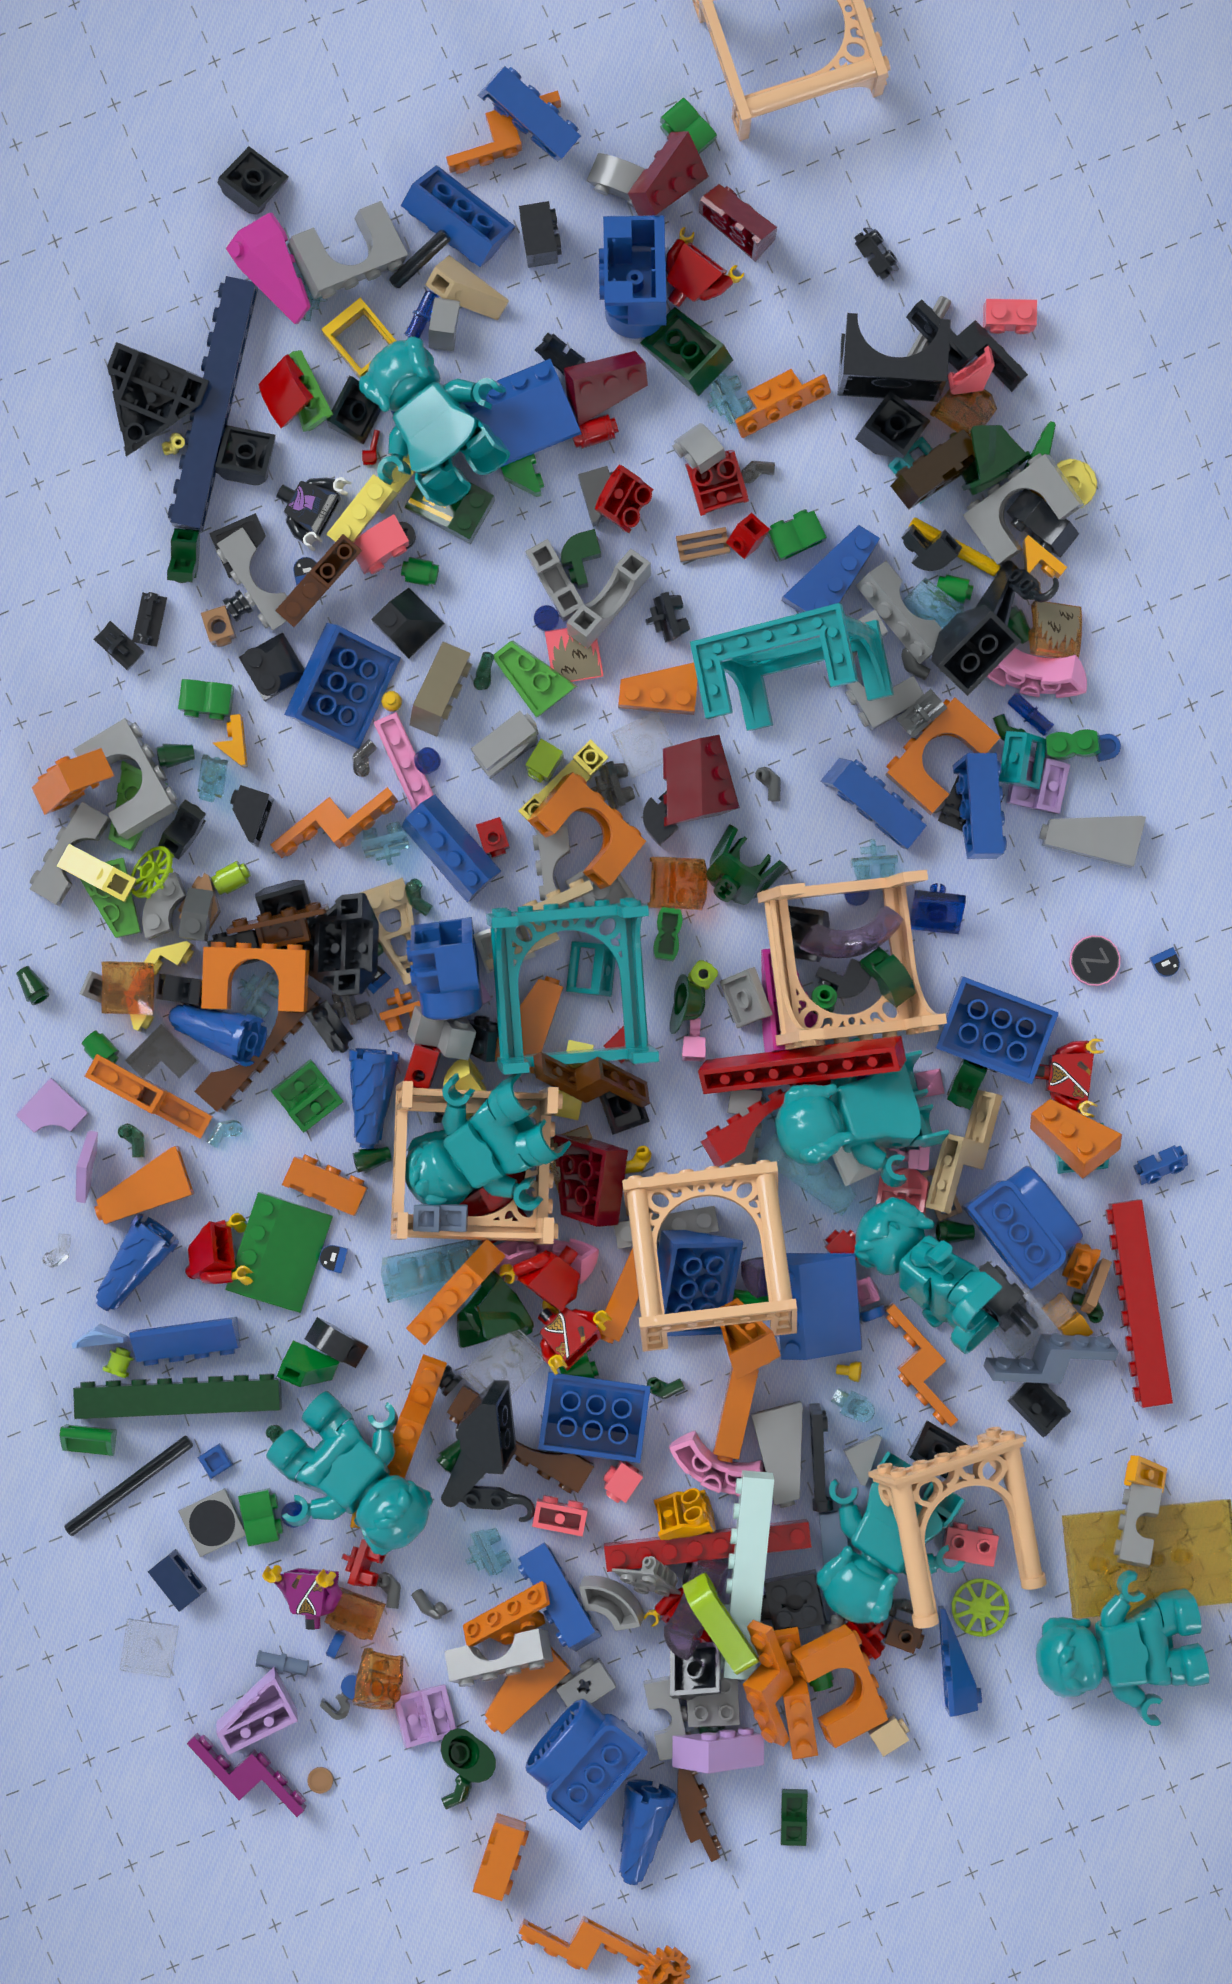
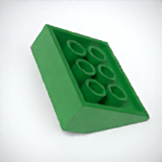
(281, 1251)

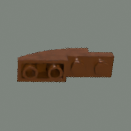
(318, 580)
(696, 1823)

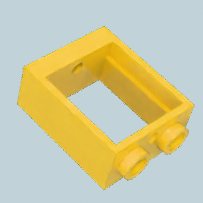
(346, 319)

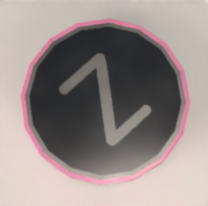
(1094, 960)

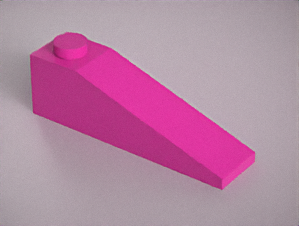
(265, 260)
(771, 1024)

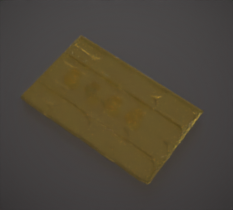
(1188, 1552)

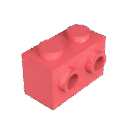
(1010, 315)
(621, 1481)
(560, 1517)
(971, 1545)

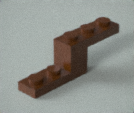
(591, 1079)

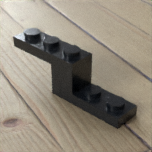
(968, 345)

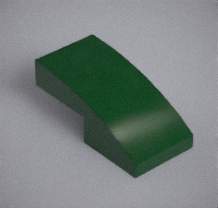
(794, 1817)

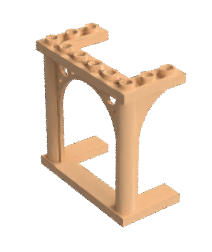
(865, 71)
(912, 1015)
(638, 1196)
(536, 1228)

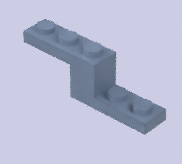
(1050, 1358)

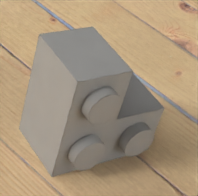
(451, 1036)

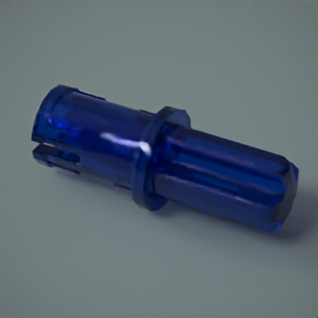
(421, 315)
(1030, 714)

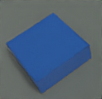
(215, 1461)

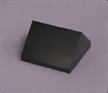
(353, 412)
(622, 1113)
(933, 1441)

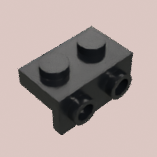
(485, 1039)
(1039, 1406)

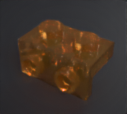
(356, 1615)

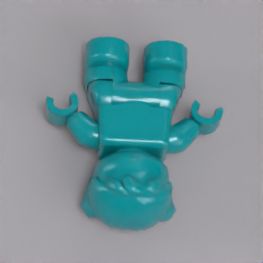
(431, 421)
(858, 1119)
(479, 1149)
(929, 1273)
(352, 1476)
(859, 1583)
(1128, 1648)

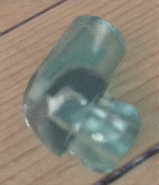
(224, 1129)

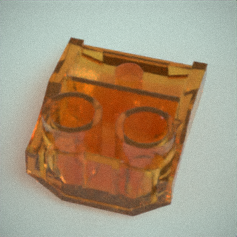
(965, 410)
(678, 883)
(127, 988)
(378, 1680)

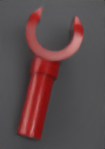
(369, 457)

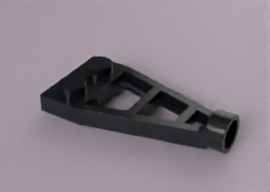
(818, 1425)

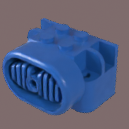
(633, 274)
(445, 968)
(1025, 1225)
(584, 1760)

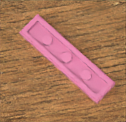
(402, 758)

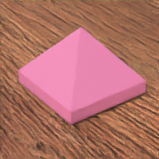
(930, 1080)
(867, 1291)

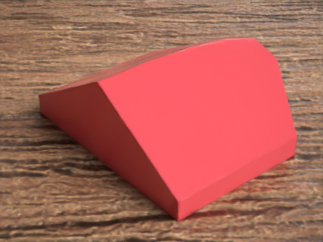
(973, 376)
(913, 1190)

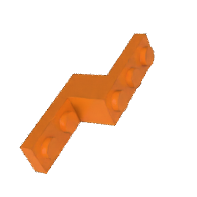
(505, 141)
(334, 823)
(148, 1096)
(920, 1365)
(415, 1413)
(768, 1683)
(797, 1700)
(583, 1944)

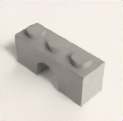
(554, 579)
(738, 1103)
(1132, 1547)
(658, 1696)

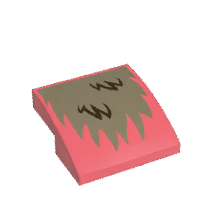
(571, 657)

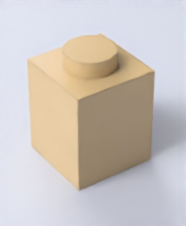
(890, 1735)

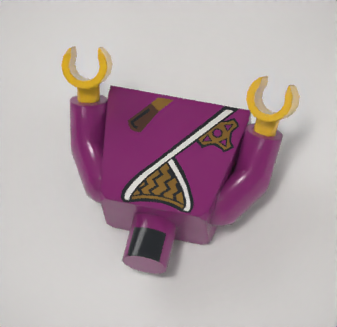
(307, 1591)

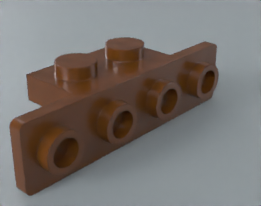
(280, 929)

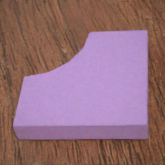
(52, 1107)
(85, 1166)

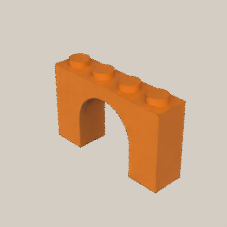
(909, 771)
(619, 838)
(222, 962)
(455, 1292)
(864, 1706)

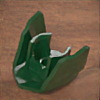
(994, 455)
(730, 872)
(492, 1313)

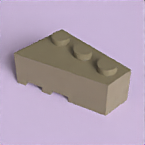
(440, 688)

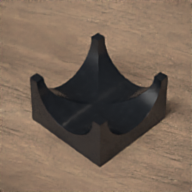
(873, 374)

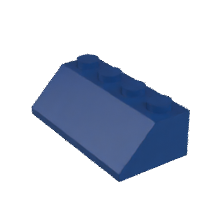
(451, 207)
(450, 847)
(185, 1339)

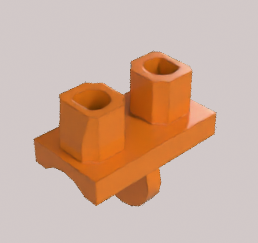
(392, 1016)
(1080, 1265)

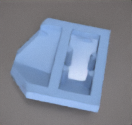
(100, 1336)

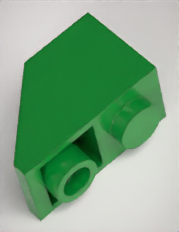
(522, 475)
(306, 1366)

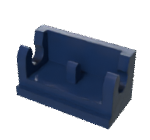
(177, 1580)

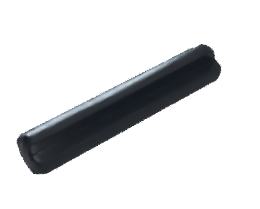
(419, 259)

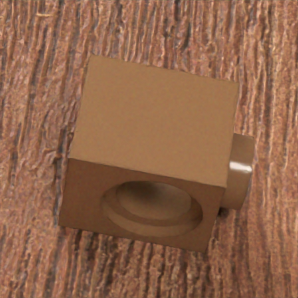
(218, 615)

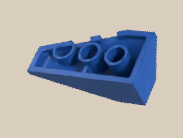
(960, 1689)

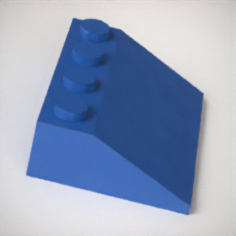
(530, 412)
(342, 685)
(996, 1030)
(697, 1273)
(826, 1306)
(594, 1417)

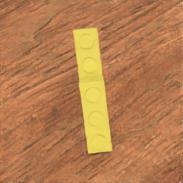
(372, 498)

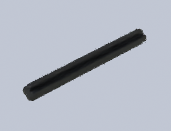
(128, 1485)

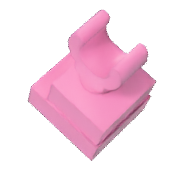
(694, 1045)
(916, 1158)

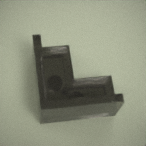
(164, 1047)

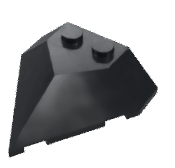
(150, 394)
(344, 945)

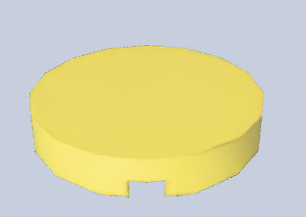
(1080, 477)

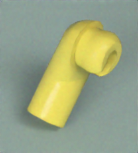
(174, 445)

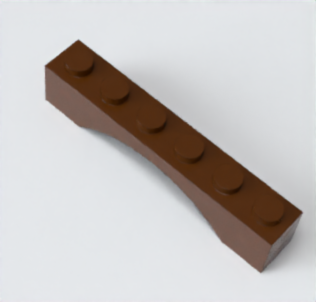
(223, 1085)
(566, 1468)

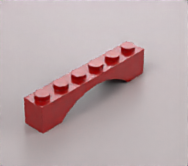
(732, 1140)

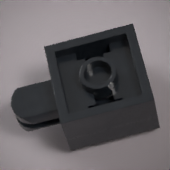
(1008, 1304)
(793, 1601)

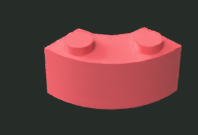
(380, 544)

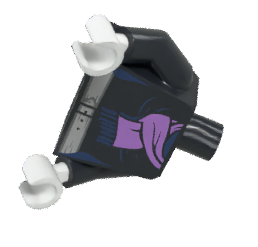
(311, 506)

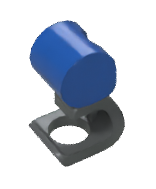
(348, 1692)

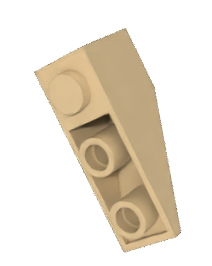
(457, 283)

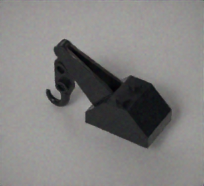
(979, 637)
(486, 1447)

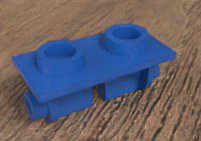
(1152, 1171)

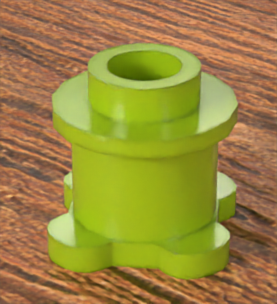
(702, 965)
(119, 1362)

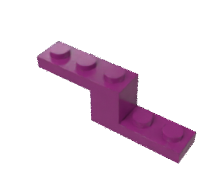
(247, 1774)

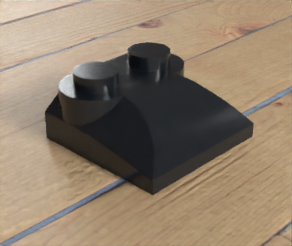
(251, 181)
(245, 455)
(272, 666)
(283, 896)
(801, 921)
(698, 1675)

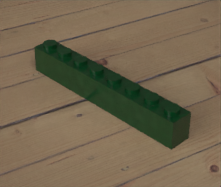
(177, 1397)

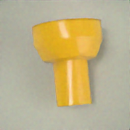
(391, 701)
(853, 1371)

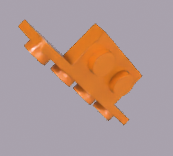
(778, 399)
(509, 1617)

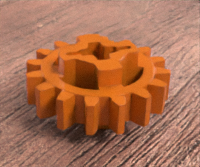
(661, 1968)

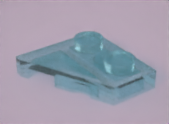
(932, 603)

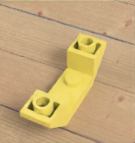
(584, 763)
(176, 953)

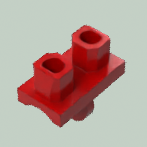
(359, 1565)
(870, 1637)

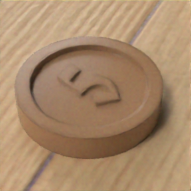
(320, 1780)

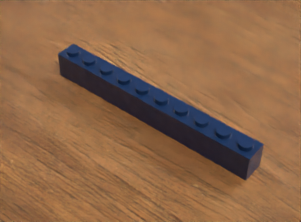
(211, 417)

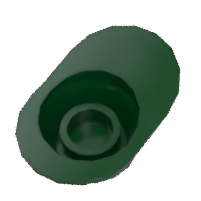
(688, 1002)
(467, 1755)

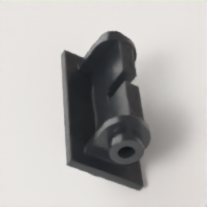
(883, 259)
(553, 348)
(149, 619)
(330, 1027)

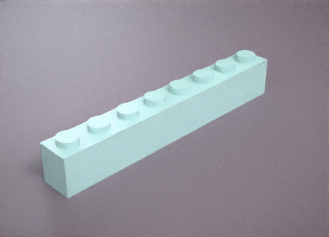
(749, 1555)

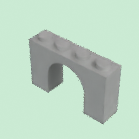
(326, 275)
(987, 516)
(882, 710)
(506, 744)
(153, 798)

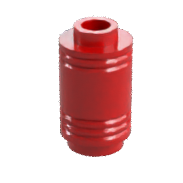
(596, 431)

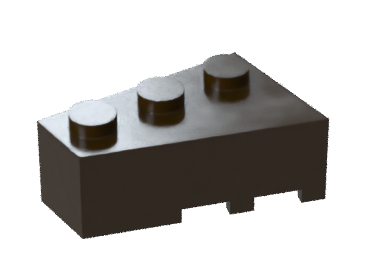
(935, 470)

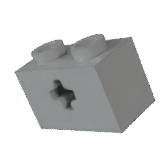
(591, 1670)

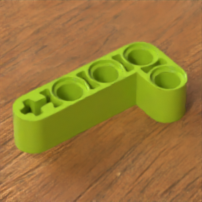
(719, 1623)

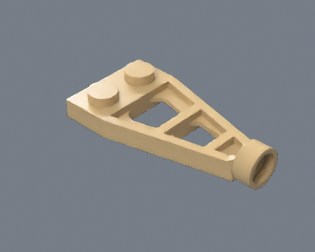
(385, 898)

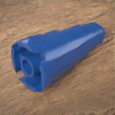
(226, 1033)
(371, 1085)
(138, 1256)
(643, 1826)

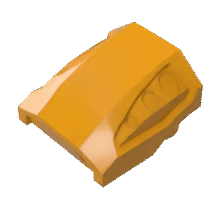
(684, 1514)

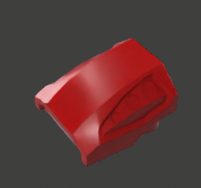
(719, 485)
(623, 498)

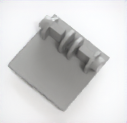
(652, 1577)
(717, 1708)

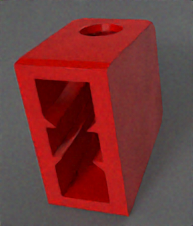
(424, 1059)

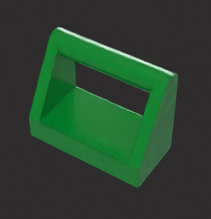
(88, 1439)

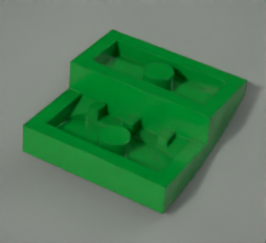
(307, 1095)

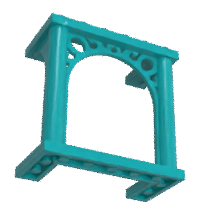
(784, 645)
(627, 920)

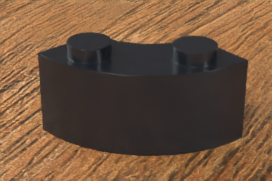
(1036, 518)

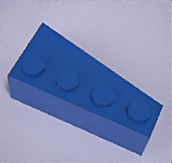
(530, 113)
(834, 574)
(875, 802)
(981, 805)
(564, 1608)

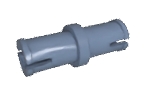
(282, 1663)

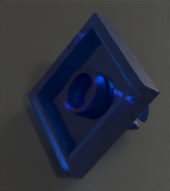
(937, 910)

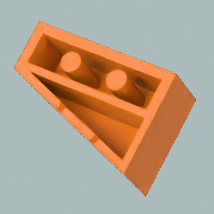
(661, 691)
(69, 779)
(1074, 1137)
(325, 1184)
(749, 1344)
(501, 1857)

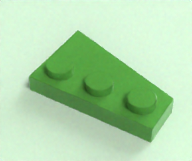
(317, 409)
(532, 678)
(127, 788)
(118, 915)

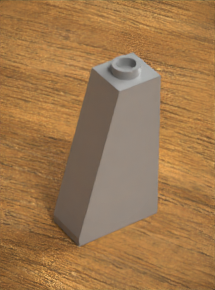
(1098, 838)
(780, 1446)

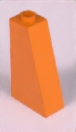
(537, 1015)
(150, 1187)
(621, 1302)
(734, 1416)
(522, 1692)

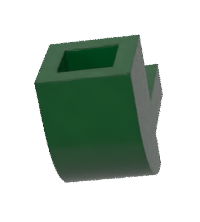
(578, 549)
(184, 555)
(890, 975)
(966, 1084)

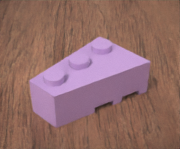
(257, 1714)
(718, 1751)

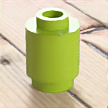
(231, 877)

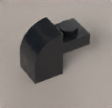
(933, 554)
(654, 820)
(183, 829)
(850, 984)
(179, 989)
(336, 1343)

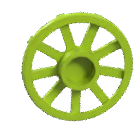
(151, 870)
(980, 1607)

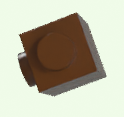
(903, 1635)

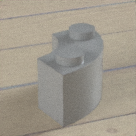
(614, 176)
(699, 448)
(161, 906)
(611, 1600)

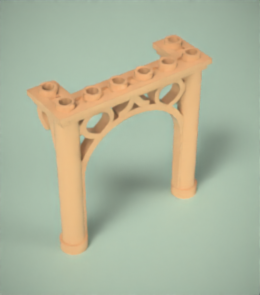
(901, 1487)

